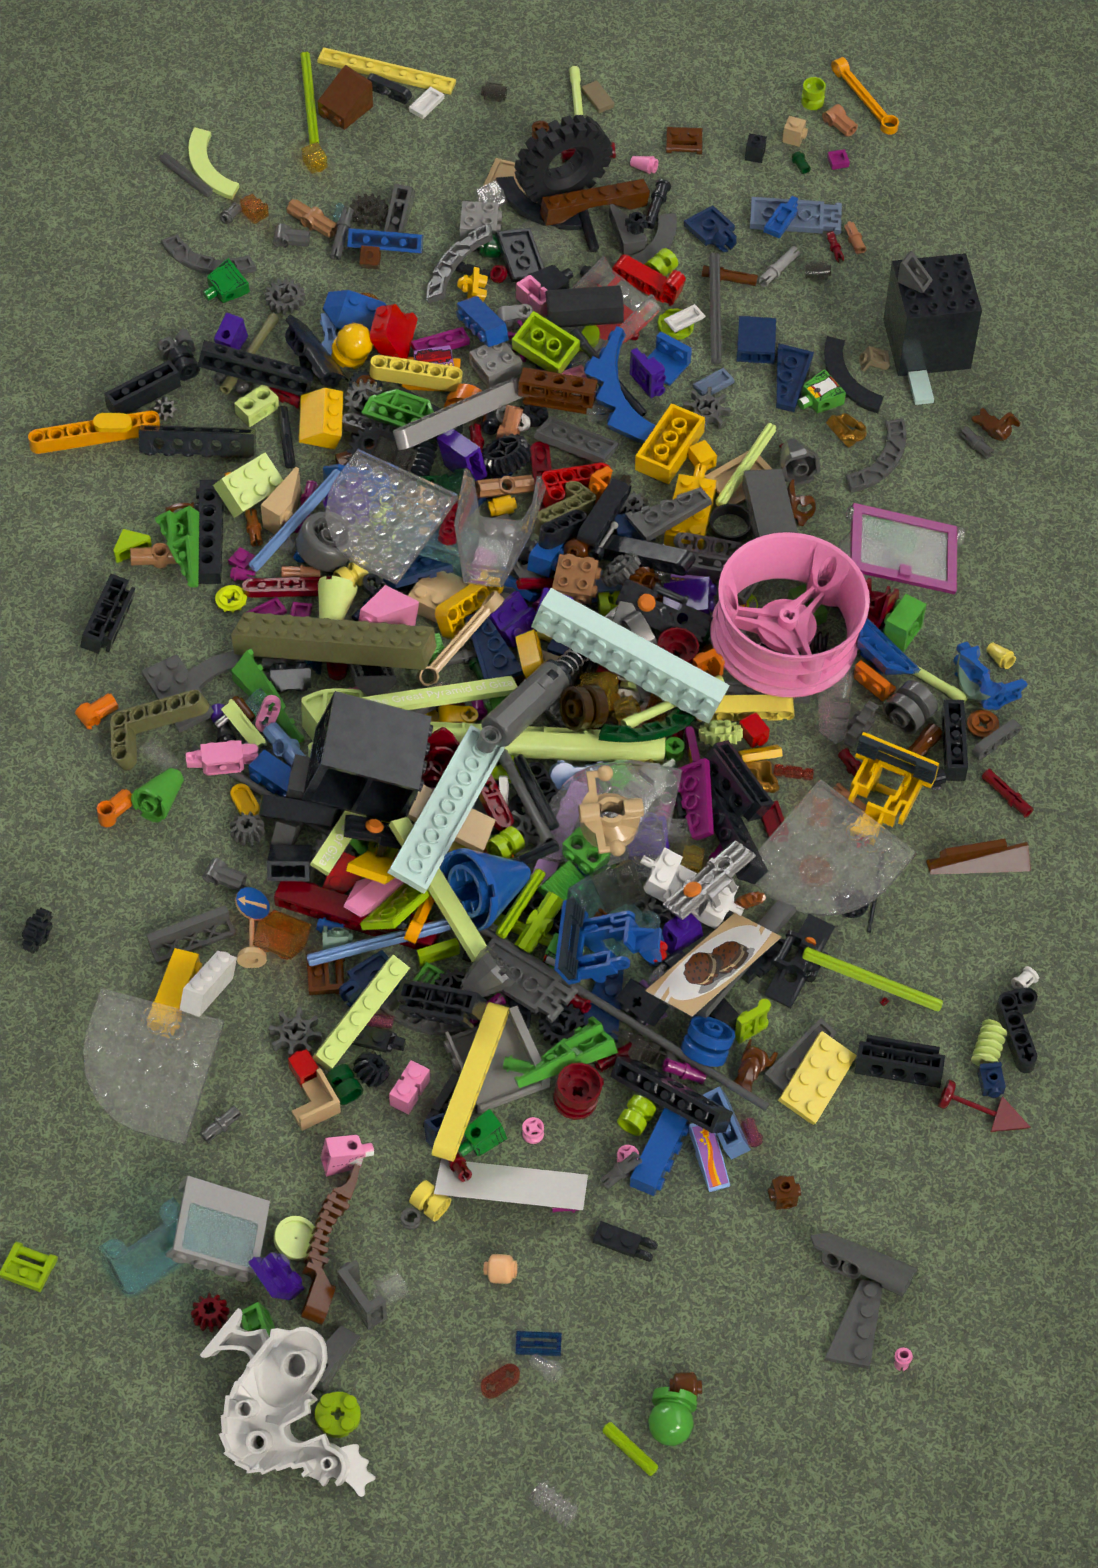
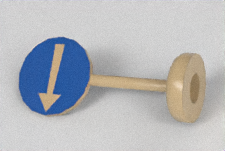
(253, 906)

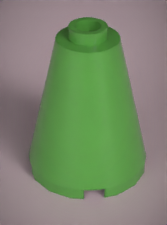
(158, 795)

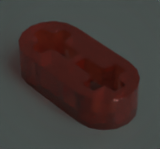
(503, 1385)

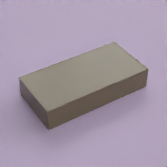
(598, 96)

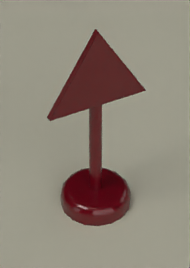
(1005, 1118)

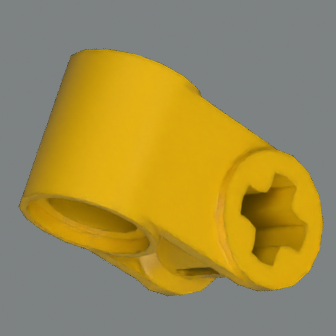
(457, 714)

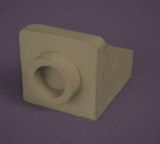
(874, 357)

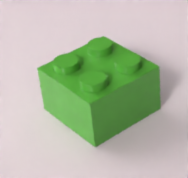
(904, 621)

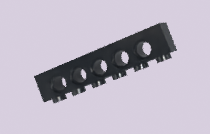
(255, 368)
(206, 435)
(210, 532)
(730, 829)
(671, 1094)

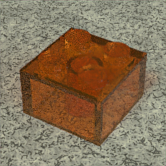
(282, 934)

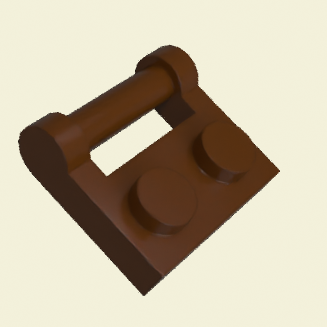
(688, 138)
(319, 978)

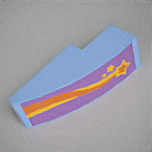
(709, 1158)

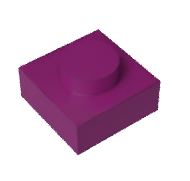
(838, 159)
(241, 558)

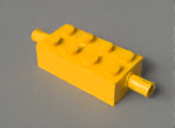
(698, 522)

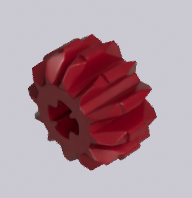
(210, 1320)

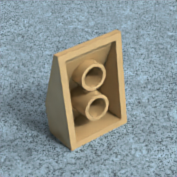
(281, 502)
(435, 590)

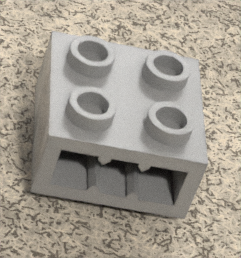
(479, 214)
(495, 363)

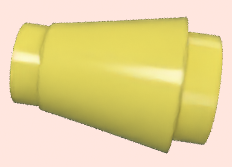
(1001, 655)

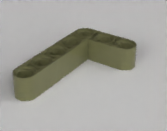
(148, 716)

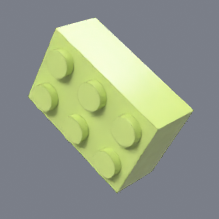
(248, 485)

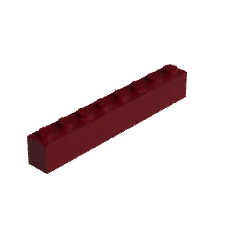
(321, 902)

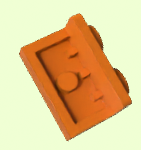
(600, 481)
(709, 662)
(873, 681)

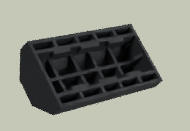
(585, 306)
(373, 679)

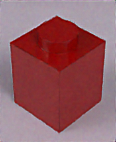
(754, 730)
(302, 1066)

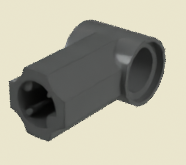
(286, 236)
(220, 873)

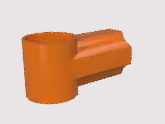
(92, 713)
(110, 810)

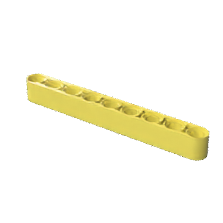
(470, 1082)

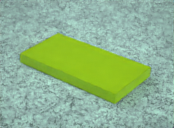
(395, 908)

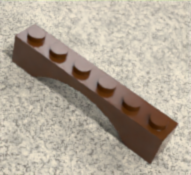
(561, 207)

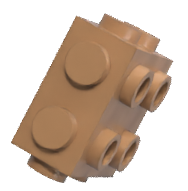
(577, 577)

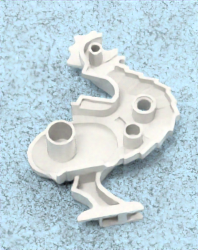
(274, 1395)

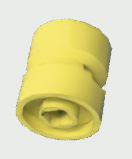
(352, 573)
(433, 1204)

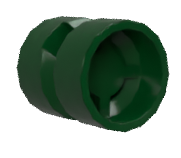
(344, 1084)

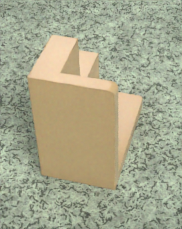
(322, 1102)

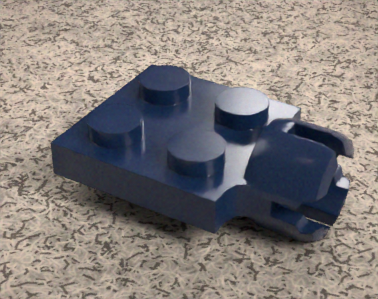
(712, 228)
(361, 976)

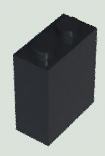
(289, 863)

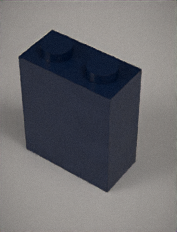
(756, 339)

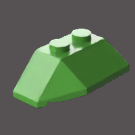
(397, 408)

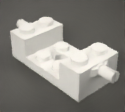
(667, 878)

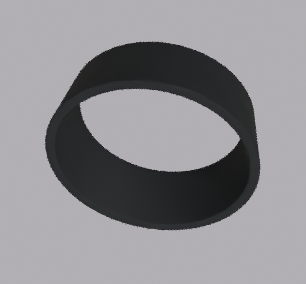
(734, 509)

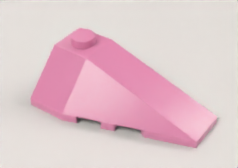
(369, 895)

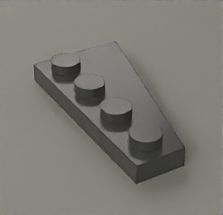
(785, 1067)
(857, 1330)

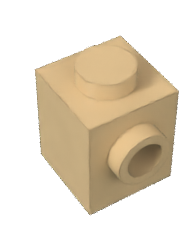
(794, 131)

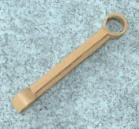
(489, 605)

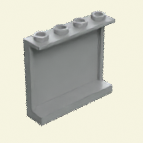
(499, 1085)

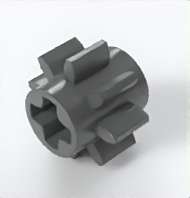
(169, 408)

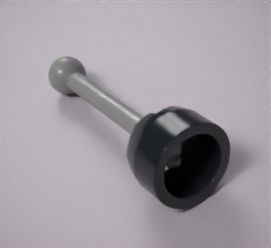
(598, 552)

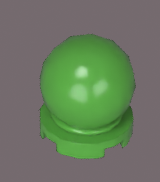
(672, 1417)

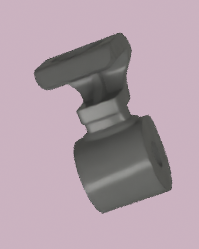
(167, 344)

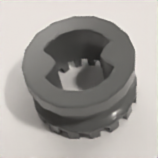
(410, 1211)

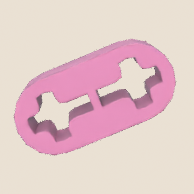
(263, 712)

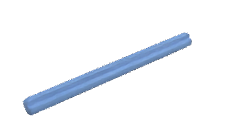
(292, 524)
(373, 943)

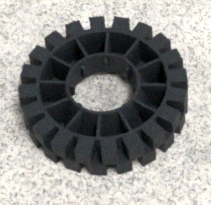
(587, 162)

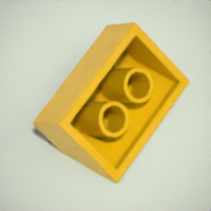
(321, 418)

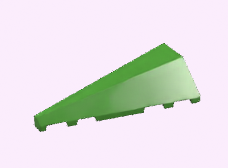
(182, 538)
(250, 678)
(584, 1047)

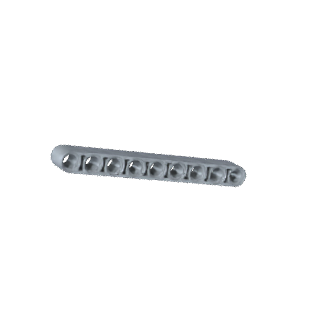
(456, 414)

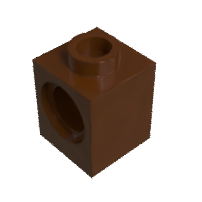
(370, 257)

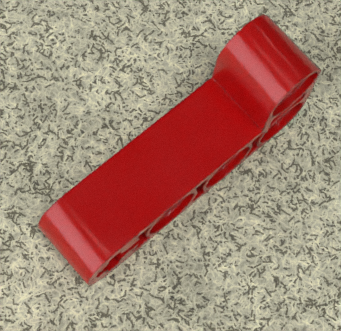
(649, 280)
(556, 480)

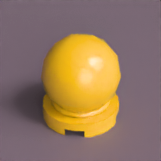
(352, 346)

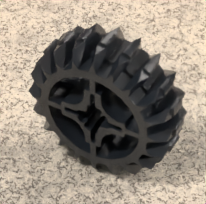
(506, 454)

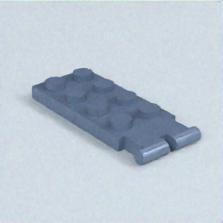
(810, 218)

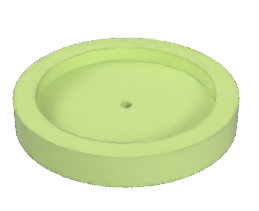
(285, 1235)

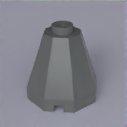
(798, 462)
(488, 974)

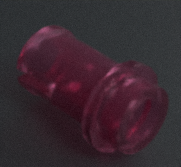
(380, 1020)
(752, 1132)

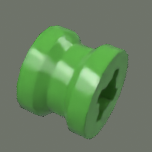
(678, 748)

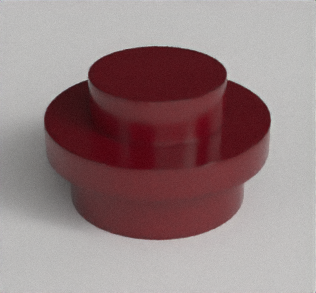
(498, 273)

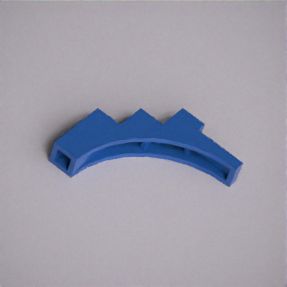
(605, 370)

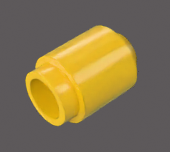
(502, 505)

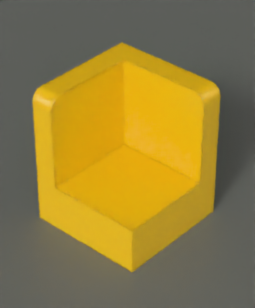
(702, 454)

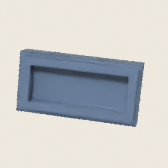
(717, 380)

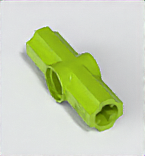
(539, 922)

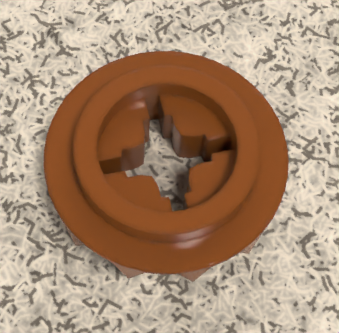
(984, 717)
(750, 899)

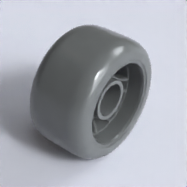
(316, 545)

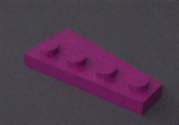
(697, 799)

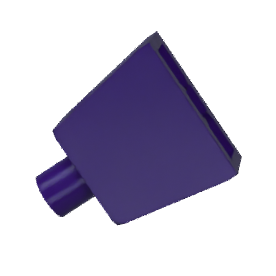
(231, 332)
(682, 932)

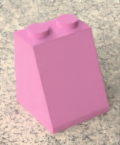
(390, 607)

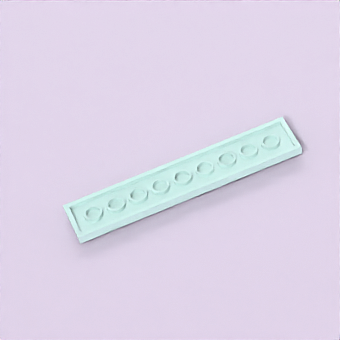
(444, 813)

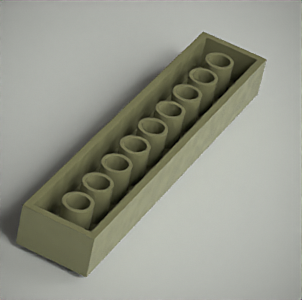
(334, 640)

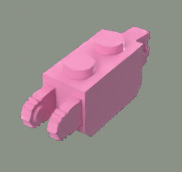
(222, 757)

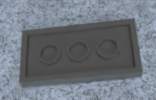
(576, 440)
(173, 678)

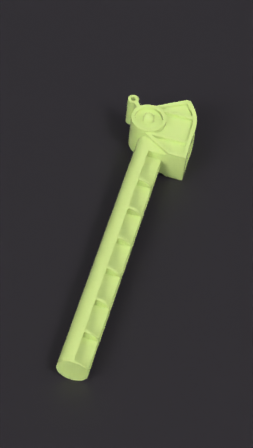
(532, 742)

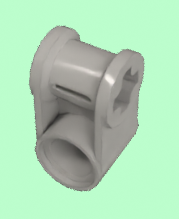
(512, 314)

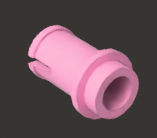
(902, 1362)

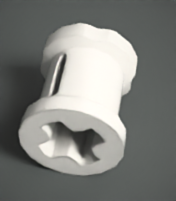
(1025, 979)

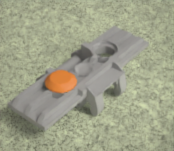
(710, 881)

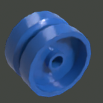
(708, 1041)

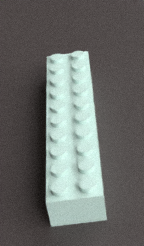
(629, 655)

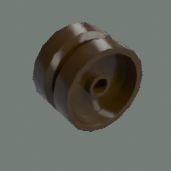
(584, 707)

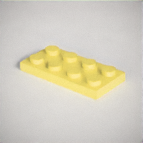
(817, 1078)

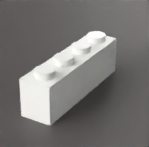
(208, 983)

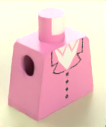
(343, 1152)

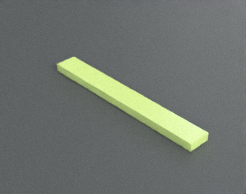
(446, 900)

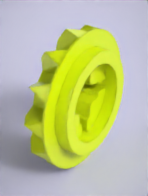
(228, 592)

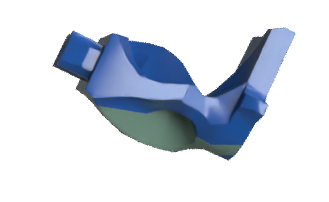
(976, 681)

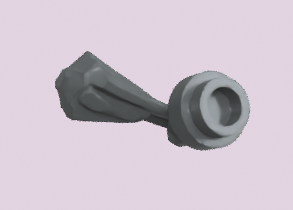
(241, 386)

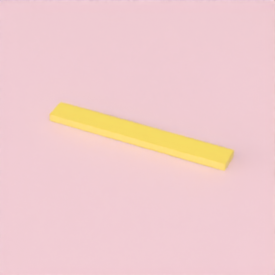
(387, 70)

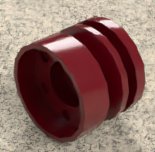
(679, 643)
(577, 1091)

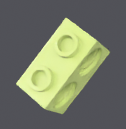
(256, 405)

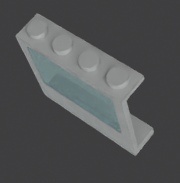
(219, 1229)

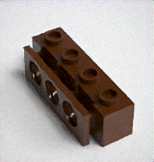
(552, 399)

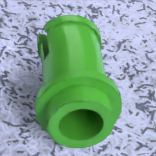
(516, 1065)

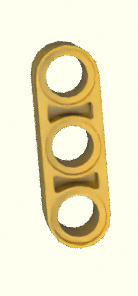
(529, 652)

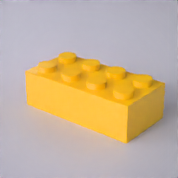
(669, 443)

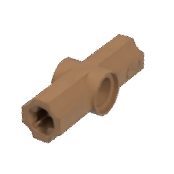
(312, 218)
(494, 487)
(151, 556)

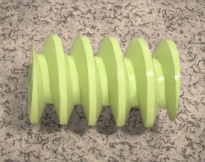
(989, 1043)

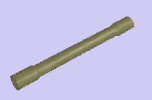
(267, 327)

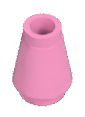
(644, 163)

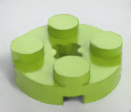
(337, 1401)

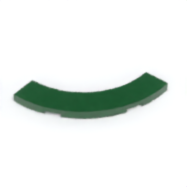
(651, 731)

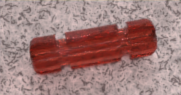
(793, 772)

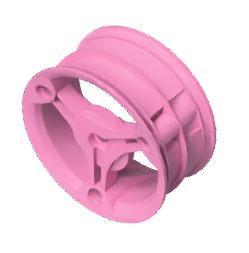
(787, 623)

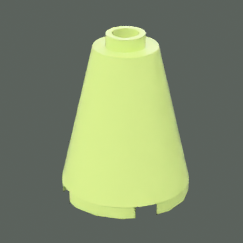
(335, 597)

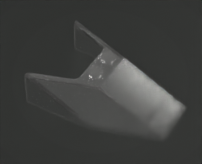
(490, 545)

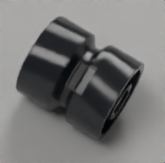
(184, 361)

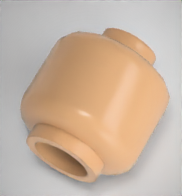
(500, 1269)

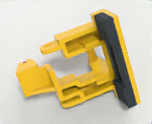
(880, 754)

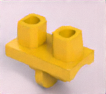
(471, 284)

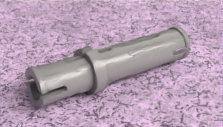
(773, 271)

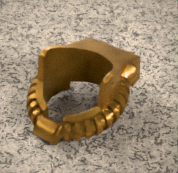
(843, 432)
(763, 772)

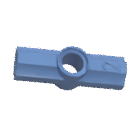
(281, 743)

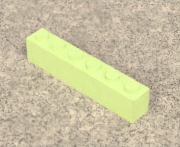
(360, 1013)

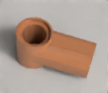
(837, 117)
(510, 421)

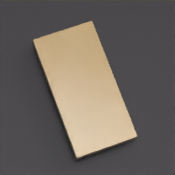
(474, 830)

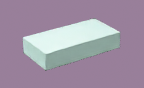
(920, 387)

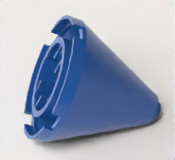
(483, 883)

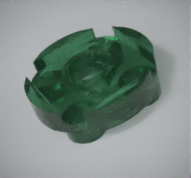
(454, 481)

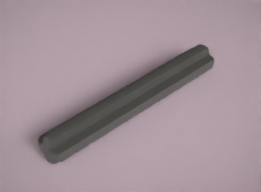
(185, 174)

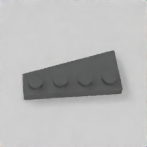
(662, 517)

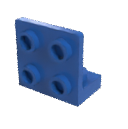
(673, 355)

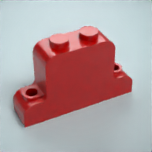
(393, 331)

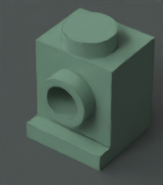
(336, 937)

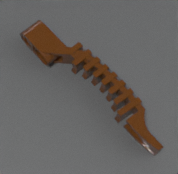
(321, 1291)

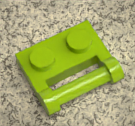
(752, 1021)
(24, 1272)

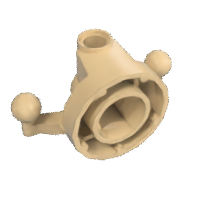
(606, 833)

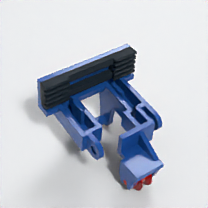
(580, 930)

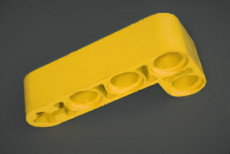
(452, 611)

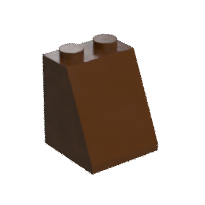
(346, 98)

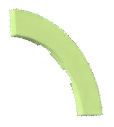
(204, 169)

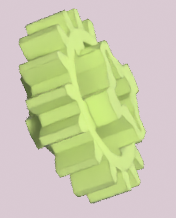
(720, 731)

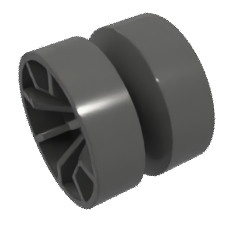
(910, 706)

